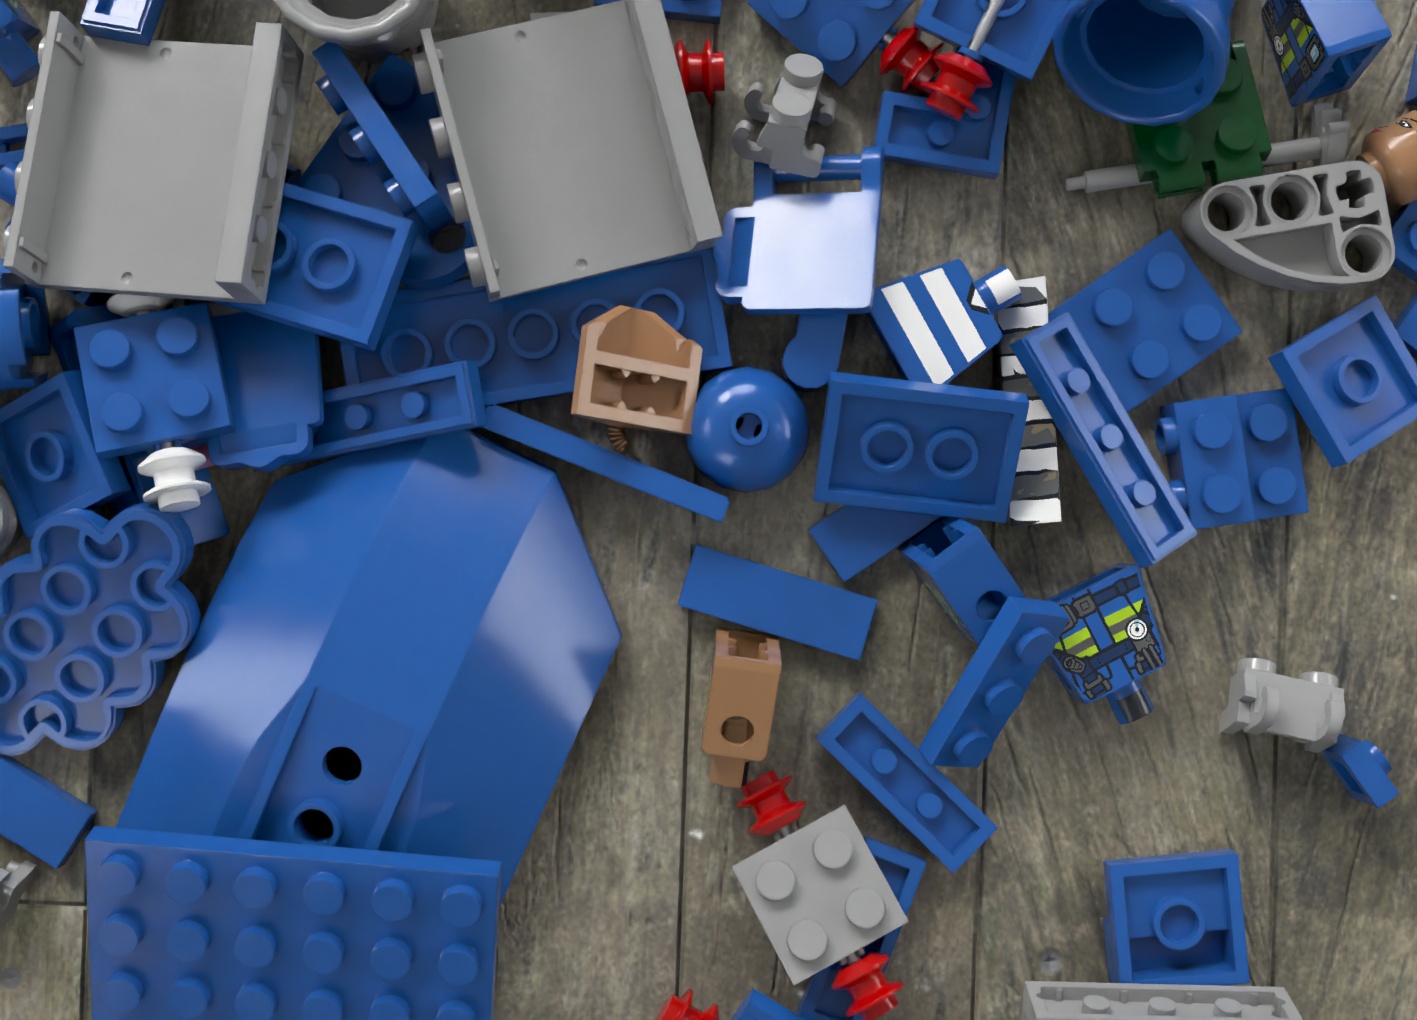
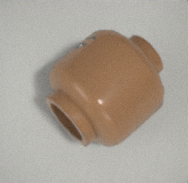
(1394, 155)

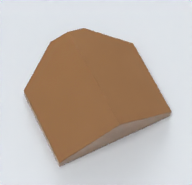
(636, 373)

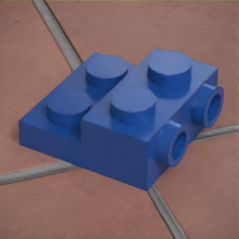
(1233, 457)
(1176, 919)

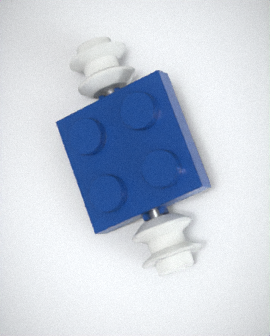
(153, 387)

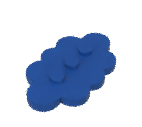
(91, 623)

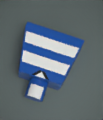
(941, 319)

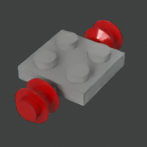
(820, 896)

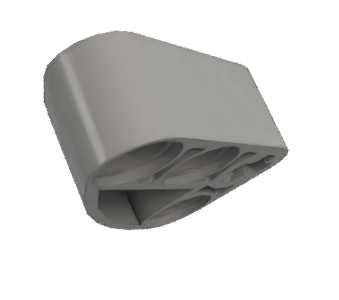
(1309, 246)

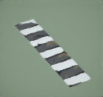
(1036, 480)

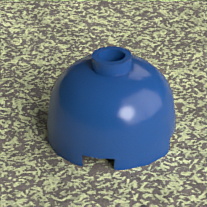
(735, 456)

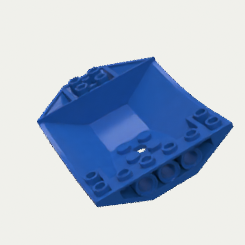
(397, 609)

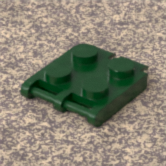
(1222, 138)

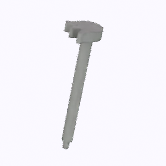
(1324, 147)

